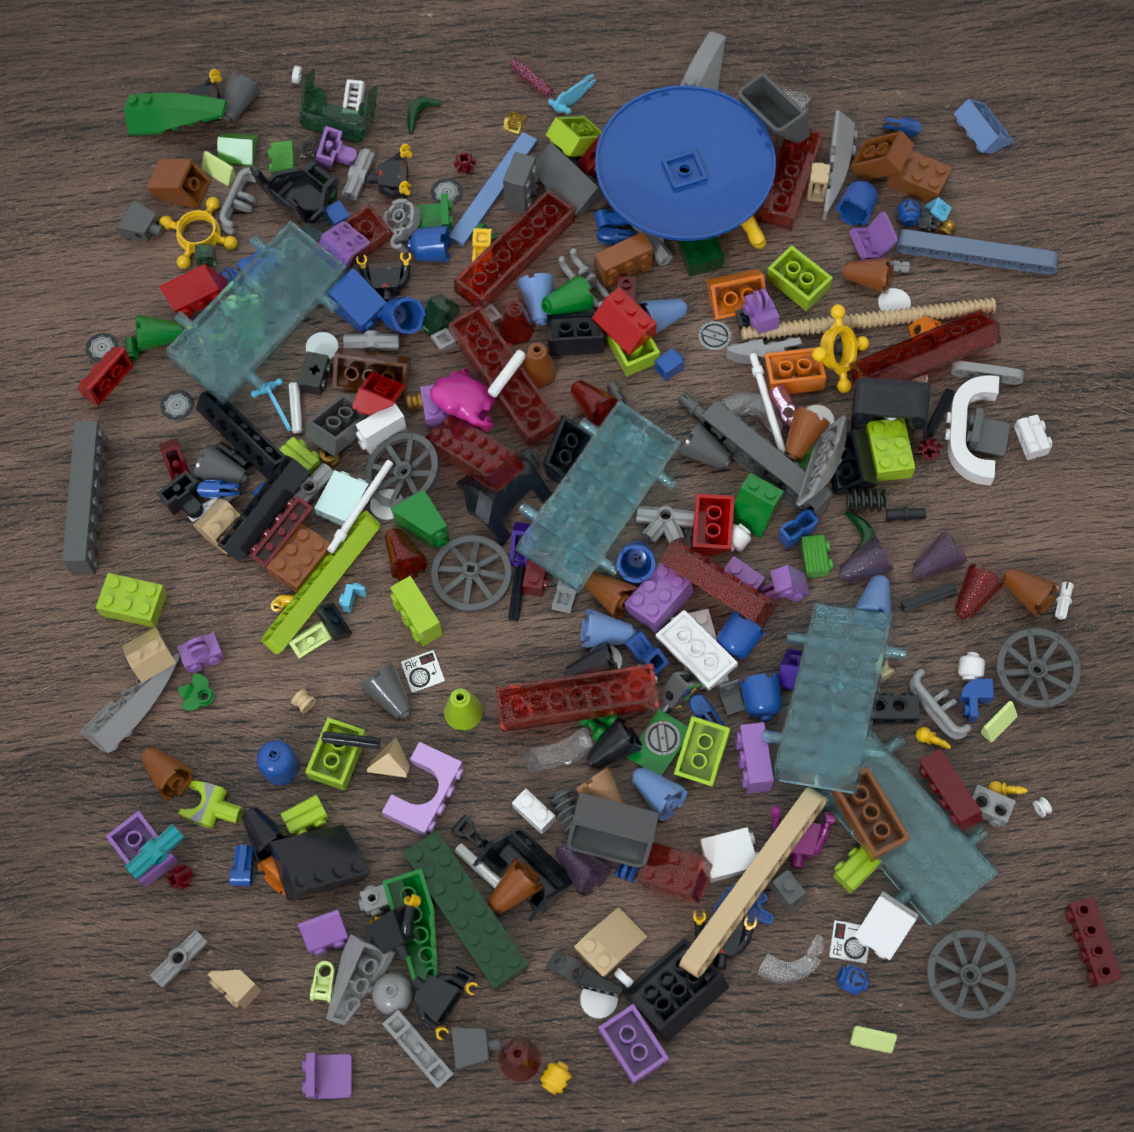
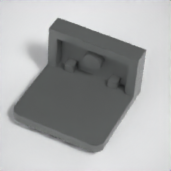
(987, 435)

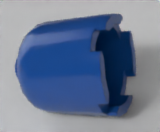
(857, 203)
(430, 244)
(408, 315)
(636, 569)
(739, 636)
(762, 696)
(282, 766)

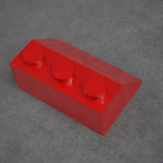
(193, 289)
(624, 321)
(105, 375)
(377, 394)
(713, 524)

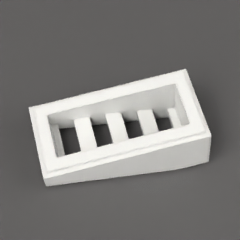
(354, 84)

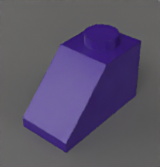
(518, 531)
(789, 668)

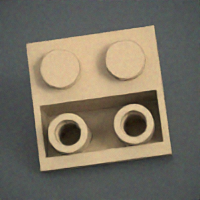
(217, 522)
(237, 985)

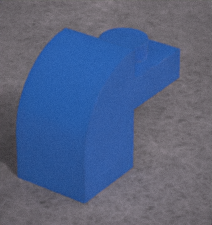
(645, 653)
(973, 693)

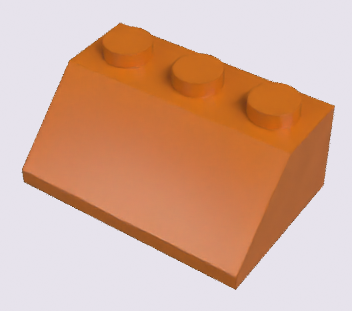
(729, 291)
(795, 371)

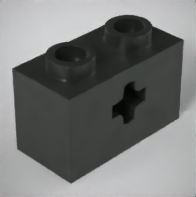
(314, 373)

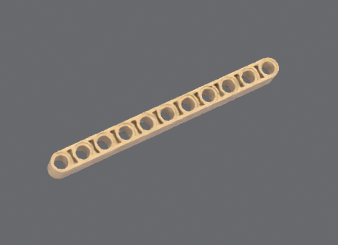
(753, 882)

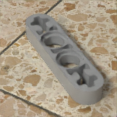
(972, 370)

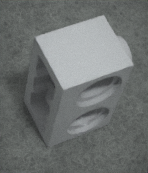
(993, 800)

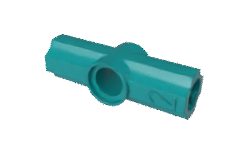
(154, 852)

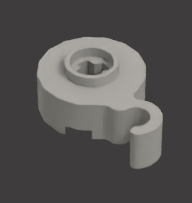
(403, 220)

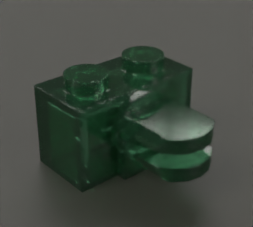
(438, 314)

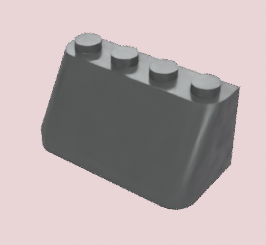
(775, 109)
(567, 179)
(612, 830)

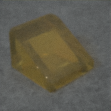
(514, 122)

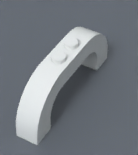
(966, 464)

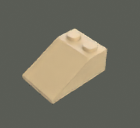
(148, 655)
(610, 943)

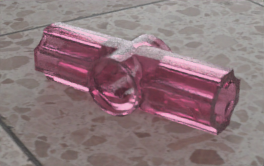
(782, 401)

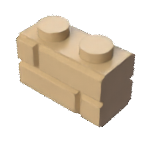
(818, 182)

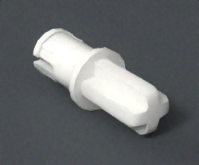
(1063, 600)

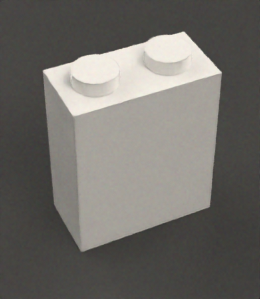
(380, 427)
(729, 853)
(886, 926)

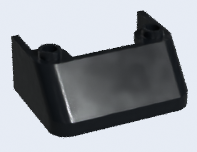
(891, 400)
(520, 844)

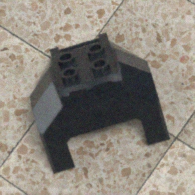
(299, 191)
(494, 506)

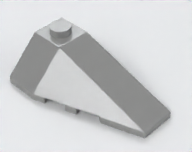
(357, 972)

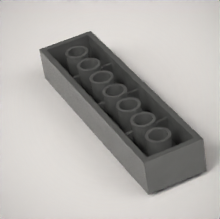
(762, 458)
(85, 498)

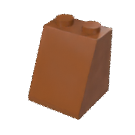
(179, 182)

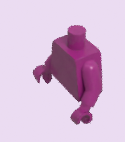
(811, 841)

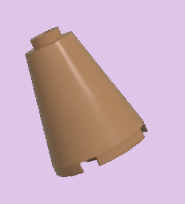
(602, 786)

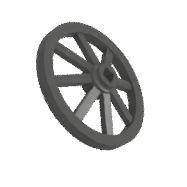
(403, 467)
(471, 577)
(1039, 665)
(975, 972)

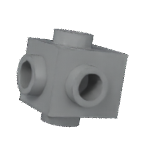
(373, 893)

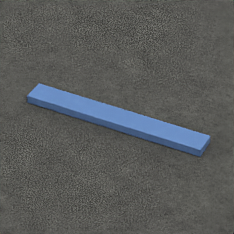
(490, 192)

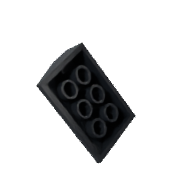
(318, 861)
(673, 996)

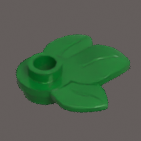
(194, 692)

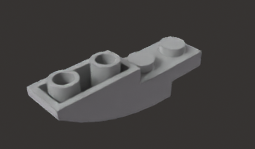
(742, 352)

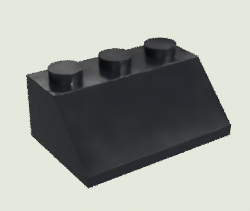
(574, 334)
(564, 449)
(856, 465)

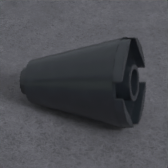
(595, 661)
(614, 745)
(261, 831)

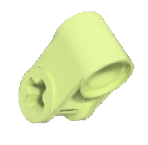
(323, 984)

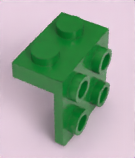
(436, 214)

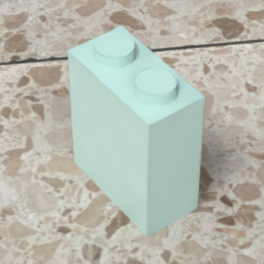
(340, 497)

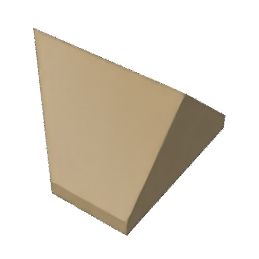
(390, 761)

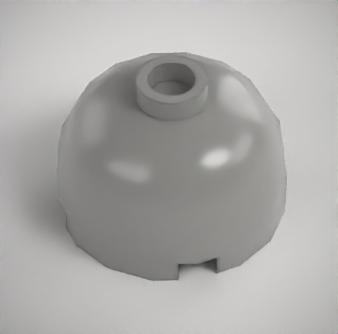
(392, 993)

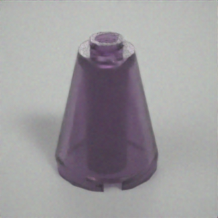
(939, 557)
(866, 562)
(582, 869)

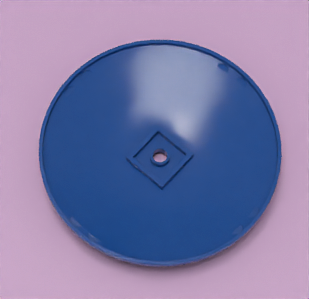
(691, 129)

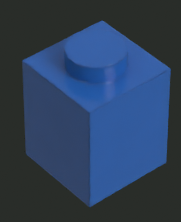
(336, 213)
(669, 364)

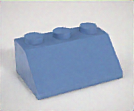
(982, 126)

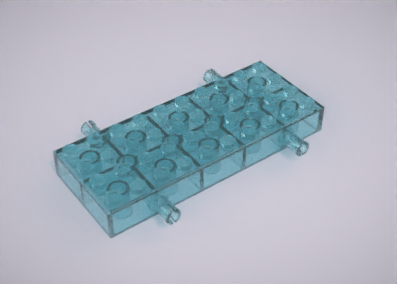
(256, 312)
(597, 496)
(834, 698)
(939, 863)

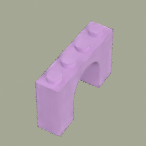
(422, 817)

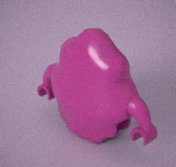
(464, 398)

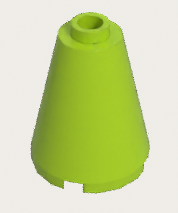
(463, 710)

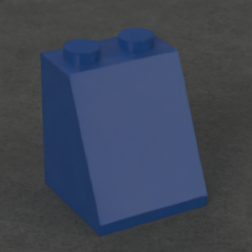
(358, 301)

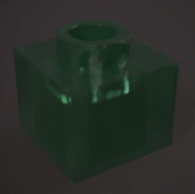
(205, 255)

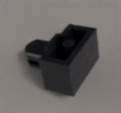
(182, 495)

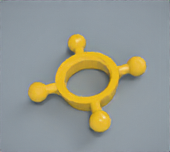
(212, 204)
(849, 344)

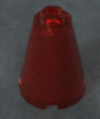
(515, 324)
(593, 401)
(403, 555)
(976, 591)
(523, 1067)

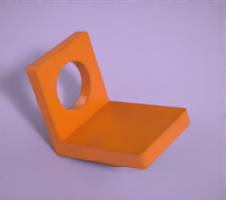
(926, 324)

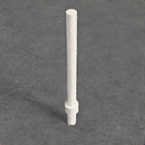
(758, 372)
(341, 534)

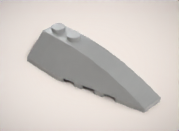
(707, 63)
(839, 159)
(824, 460)
(119, 718)

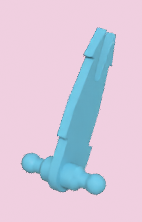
(568, 98)
(268, 389)

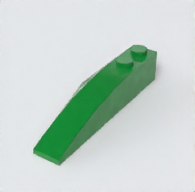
(162, 111)
(423, 947)

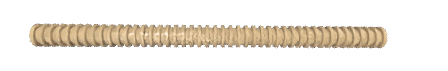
(873, 319)

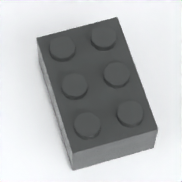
(520, 183)
(335, 425)

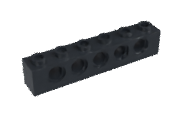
(240, 433)
(909, 704)

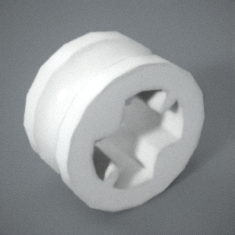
(1042, 807)

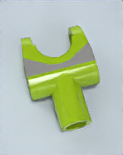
(211, 806)

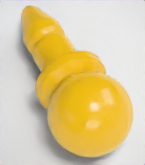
(924, 735)
(1003, 789)

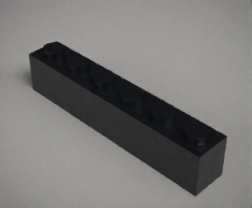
(263, 508)

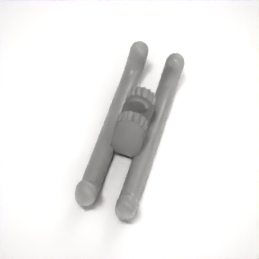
(232, 201)
(585, 273)
(937, 713)

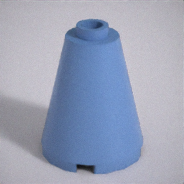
(533, 292)
(664, 311)
(876, 595)
(602, 629)
(659, 792)

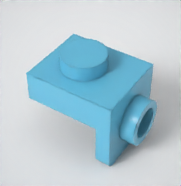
(938, 208)
(347, 599)

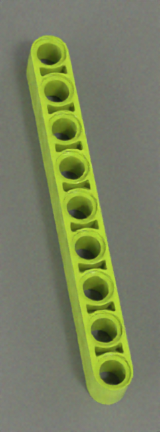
(320, 584)

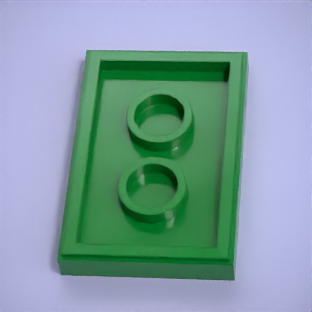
(656, 762)

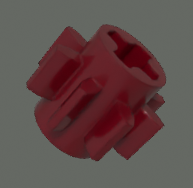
(464, 162)
(929, 454)
(180, 876)

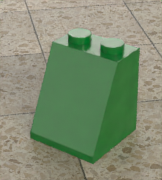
(757, 505)
(421, 520)

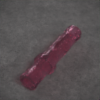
(526, 73)

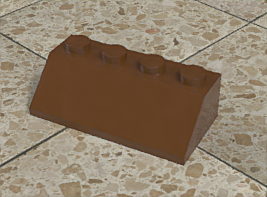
(354, 366)

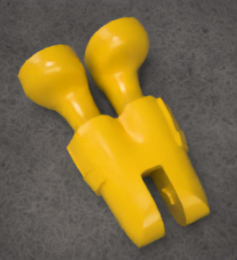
(754, 233)

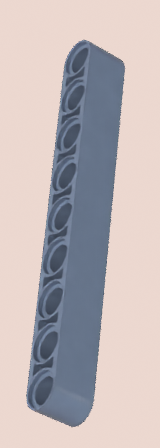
(977, 252)

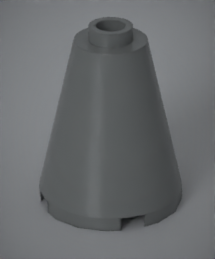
(239, 94)
(705, 448)
(218, 466)
(389, 691)

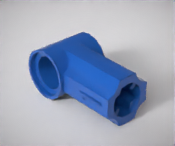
(608, 219)
(242, 872)

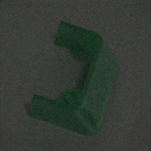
(317, 113)

